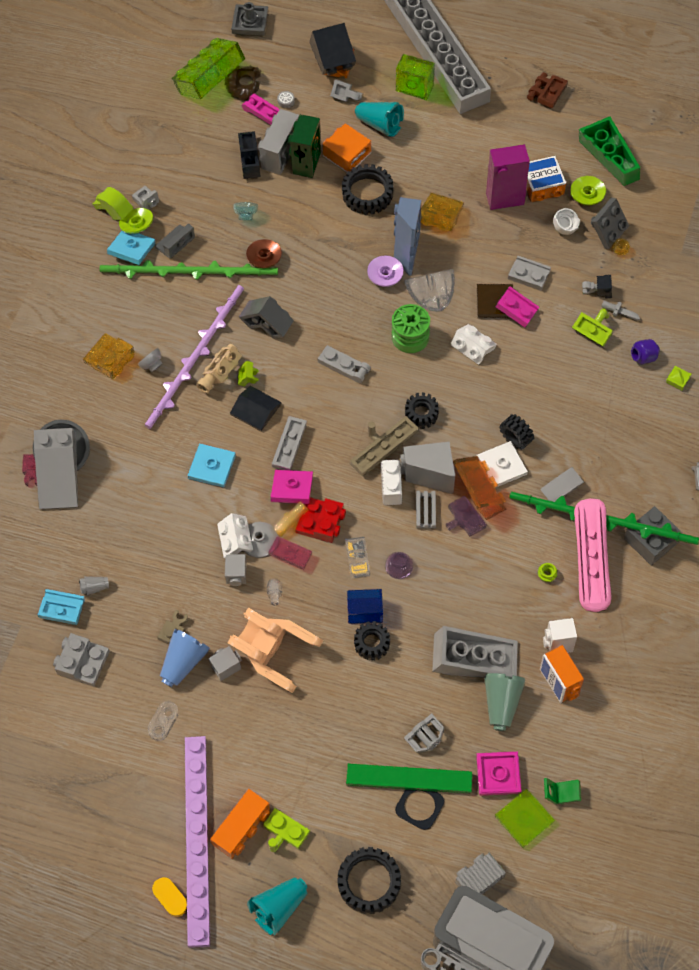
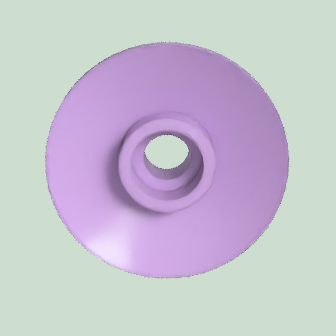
(385, 265)

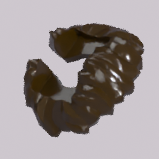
(242, 91)

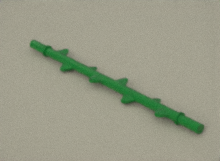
(611, 521)

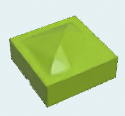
(678, 378)

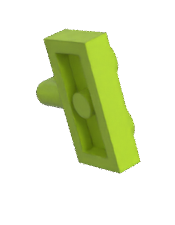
(593, 328)
(285, 830)

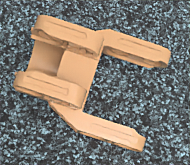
(262, 639)

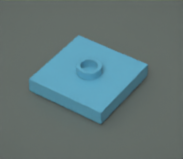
(131, 247)
(211, 465)

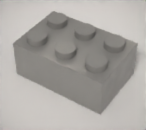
(275, 147)

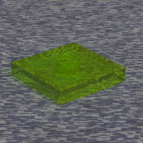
(524, 818)

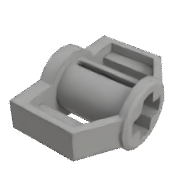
(418, 730)

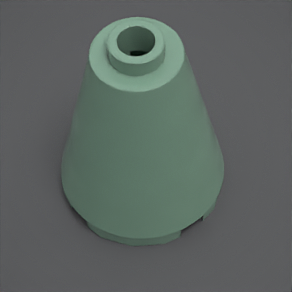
(502, 698)

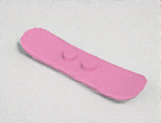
(592, 555)

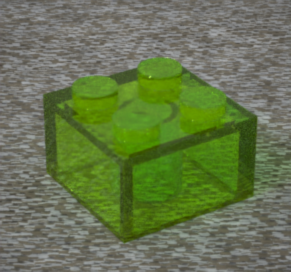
(415, 76)

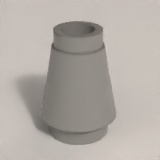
(92, 584)

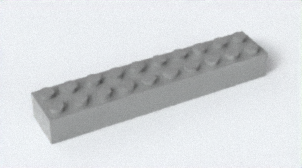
(439, 45)

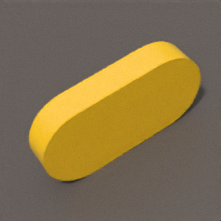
(169, 897)

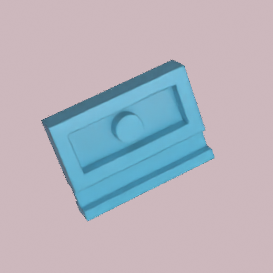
(61, 607)

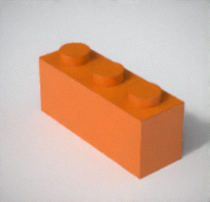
(241, 824)

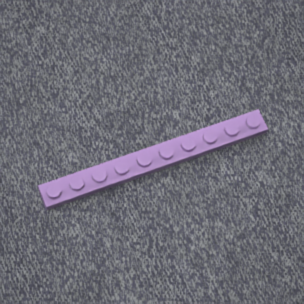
(197, 843)

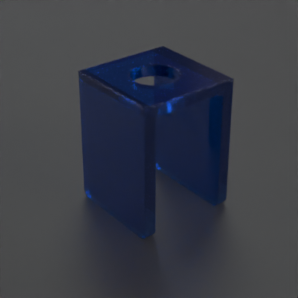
(365, 606)

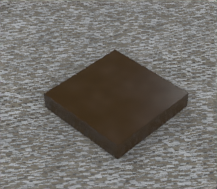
(487, 298)

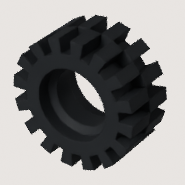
(426, 401)
(517, 431)
(372, 652)

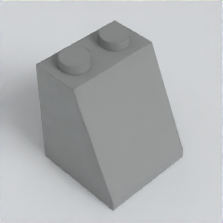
(429, 466)

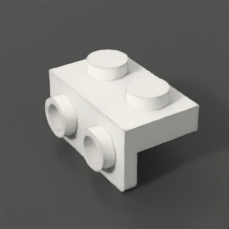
(472, 343)
(234, 534)

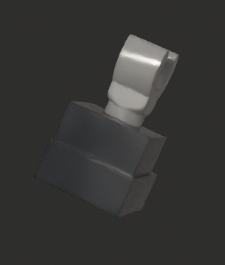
(603, 286)

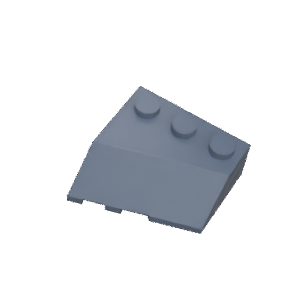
(407, 231)

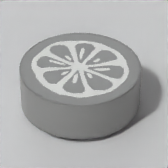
(285, 99)

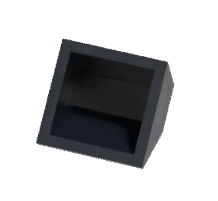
(332, 49)

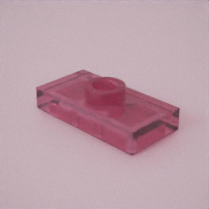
(290, 552)

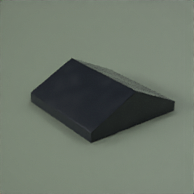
(255, 408)

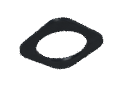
(421, 824)

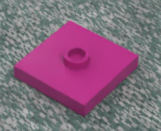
(292, 486)
(498, 773)

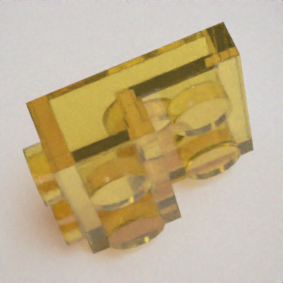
(441, 212)
(109, 356)

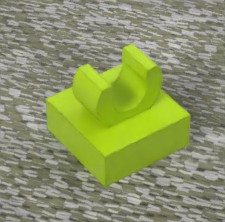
(246, 373)

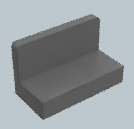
(176, 240)

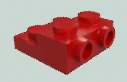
(321, 519)

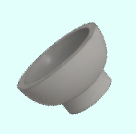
(151, 361)

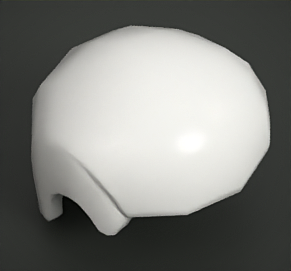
(566, 221)

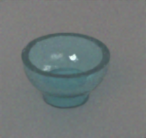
(245, 210)

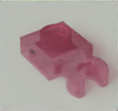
(29, 468)

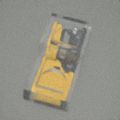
(357, 557)

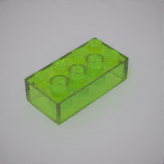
(208, 68)

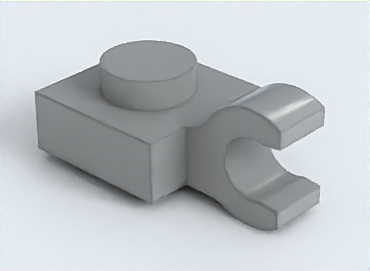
(342, 91)

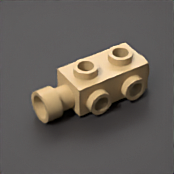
(220, 368)

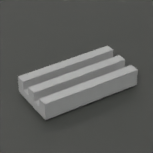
(425, 495)

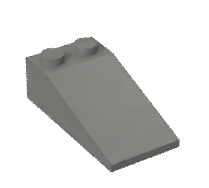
(56, 468)
(473, 653)

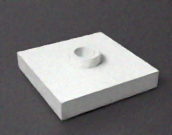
(504, 463)

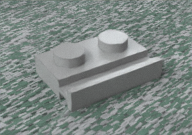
(529, 273)

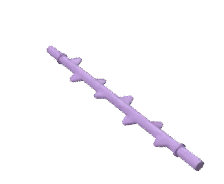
(188, 362)

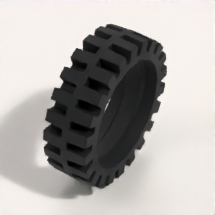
(367, 173)
(374, 855)

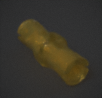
(290, 519)

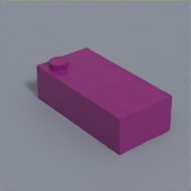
(507, 177)

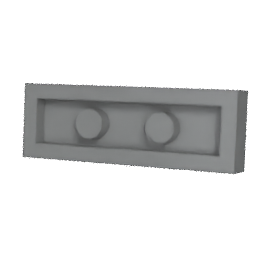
(289, 443)

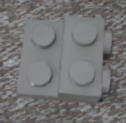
(80, 659)

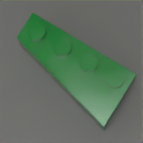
(610, 149)

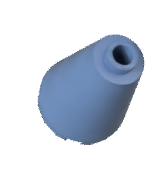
(181, 657)

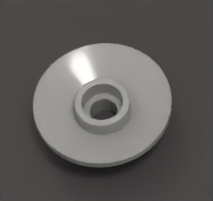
(261, 546)

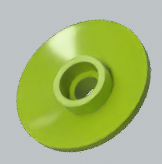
(588, 190)
(136, 221)

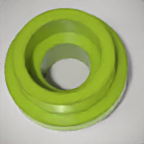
(547, 567)

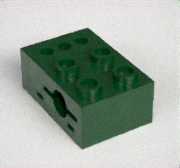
(305, 145)

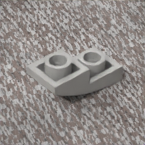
(562, 485)

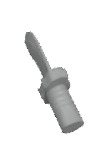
(617, 309)

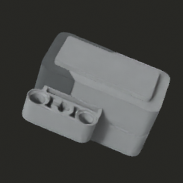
(486, 936)

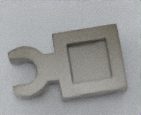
(168, 628)

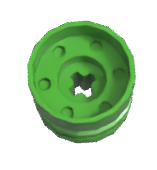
(410, 328)

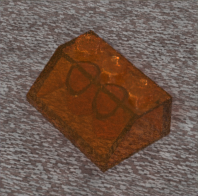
(481, 486)

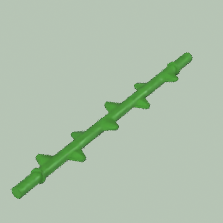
(214, 268)

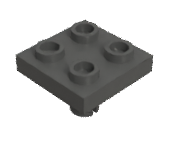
(250, 19)
(610, 223)

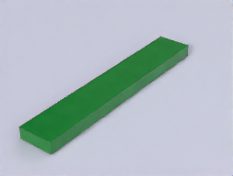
(409, 778)

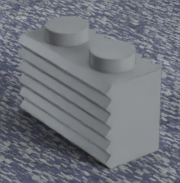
(481, 875)

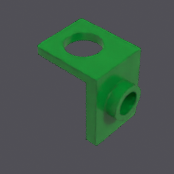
(562, 791)

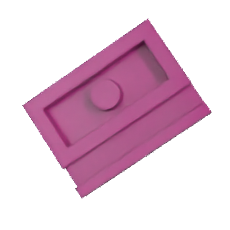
(517, 306)

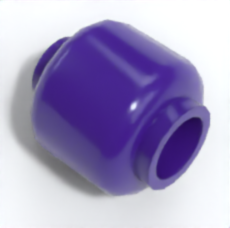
(645, 351)

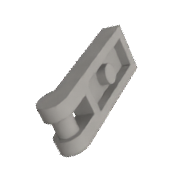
(344, 364)

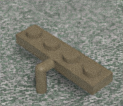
(383, 445)

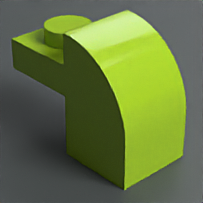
(113, 203)

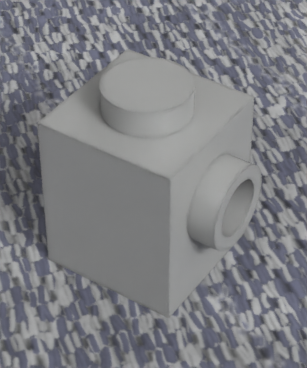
(235, 569)
(225, 662)

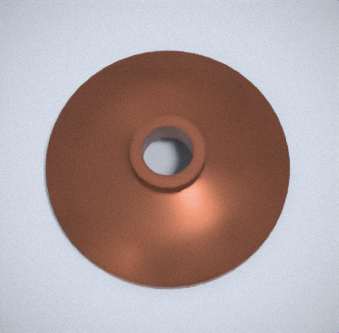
(263, 253)

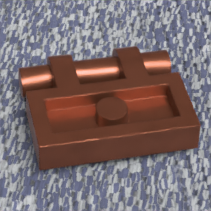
(552, 91)

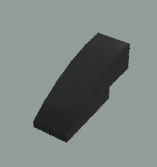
(249, 155)

